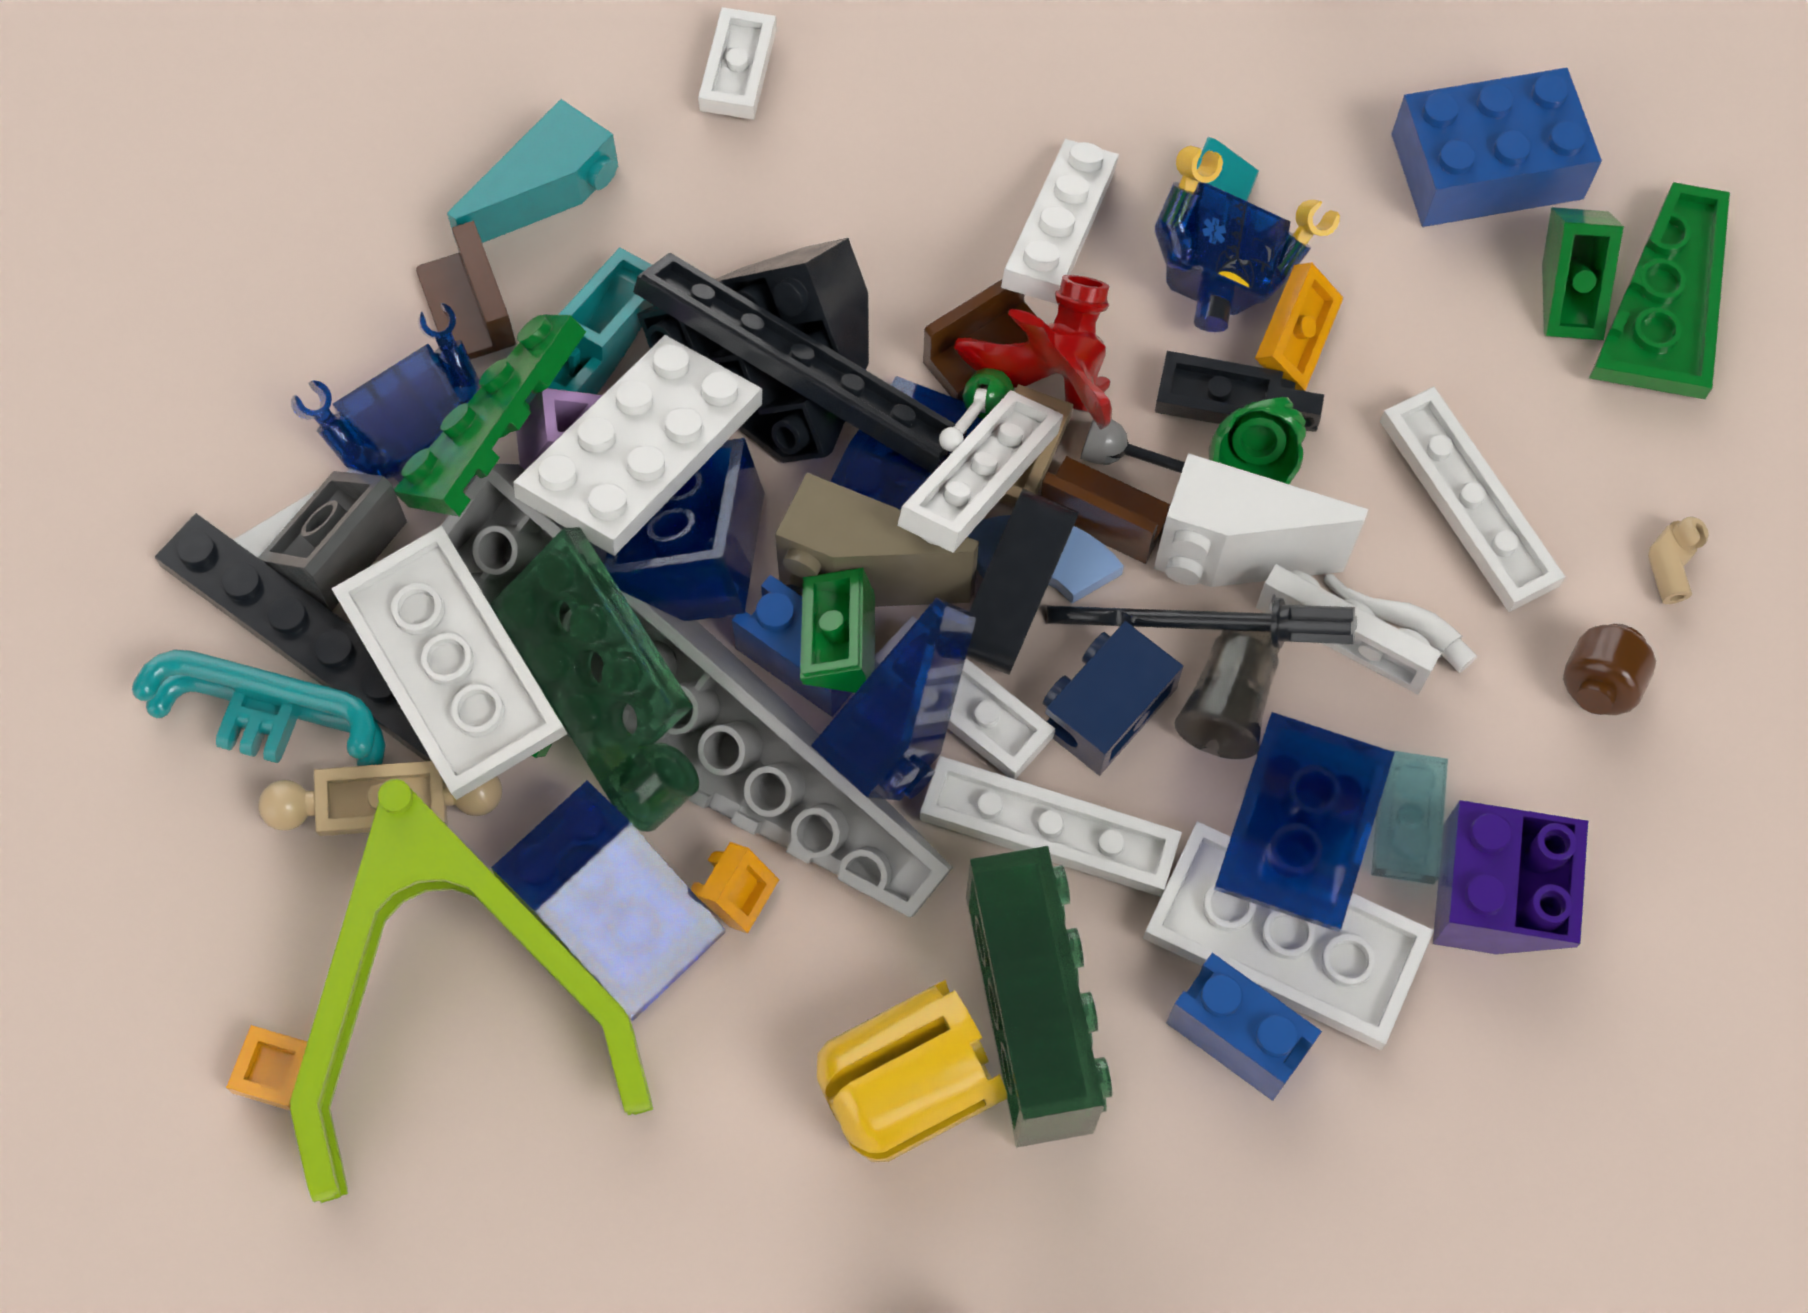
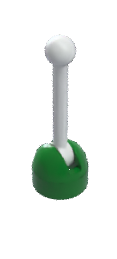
(978, 403)

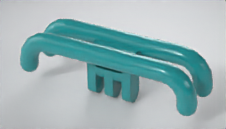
(258, 703)

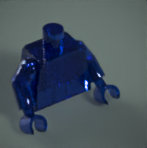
(398, 409)

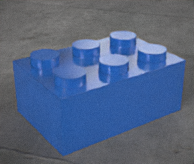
(1495, 147)

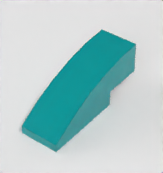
(609, 316)

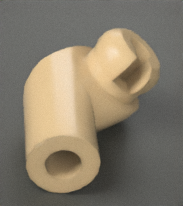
(1670, 555)

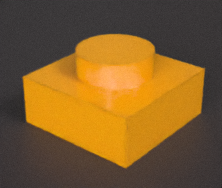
(267, 1067)

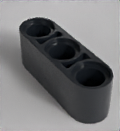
(1018, 578)

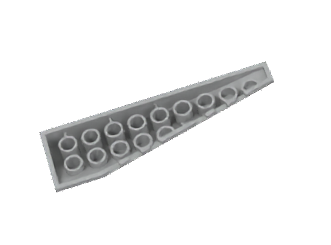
(739, 734)

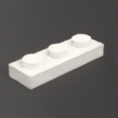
(1389, 651)
(990, 717)

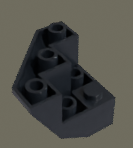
(817, 293)

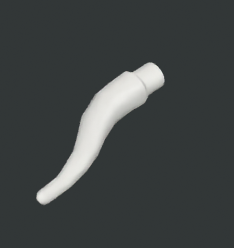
(1409, 616)

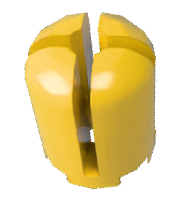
(907, 1074)

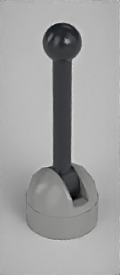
(1111, 444)

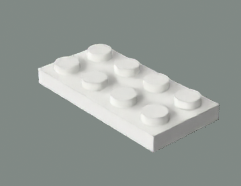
(638, 444)
(449, 662)
(1338, 978)

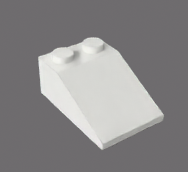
(1239, 525)

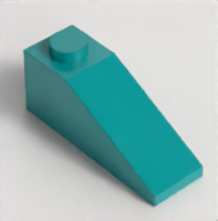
(541, 174)

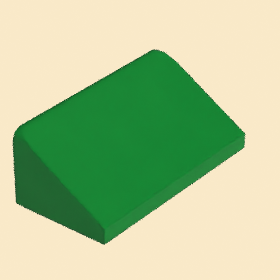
(837, 630)

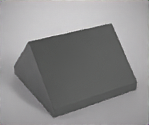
(336, 534)

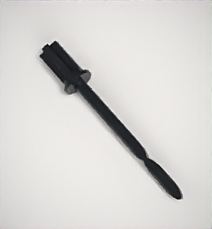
(1285, 622)

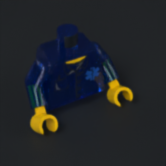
(1225, 247)

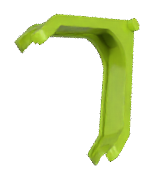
(403, 858)

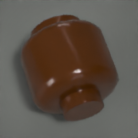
(1609, 669)

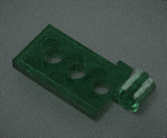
(636, 774)

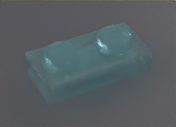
(1411, 819)

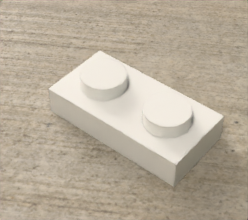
(737, 63)

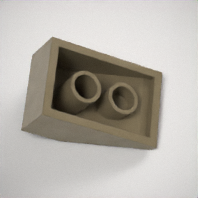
(844, 530)

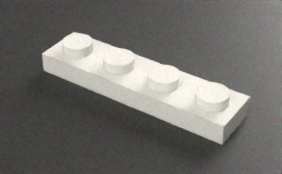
(1060, 220)
(980, 471)
(1472, 499)
(1032, 817)

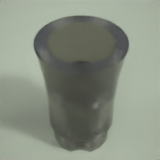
(1230, 695)

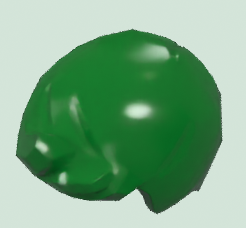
(1262, 439)

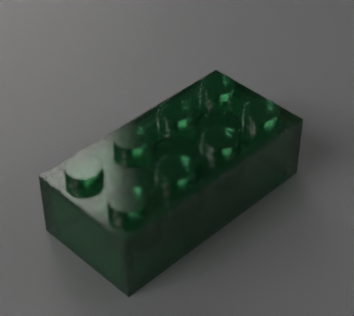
(1034, 996)

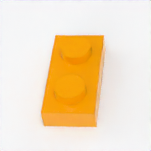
(1300, 325)

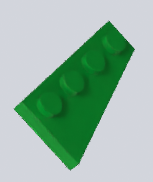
(1672, 304)
(439, 474)

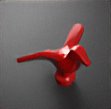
(1059, 347)

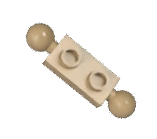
(348, 797)

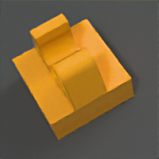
(736, 886)

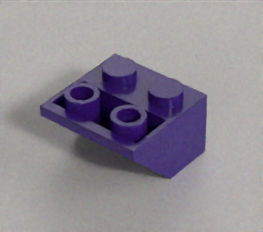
(1510, 880)

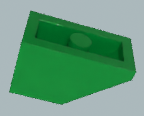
(1579, 272)

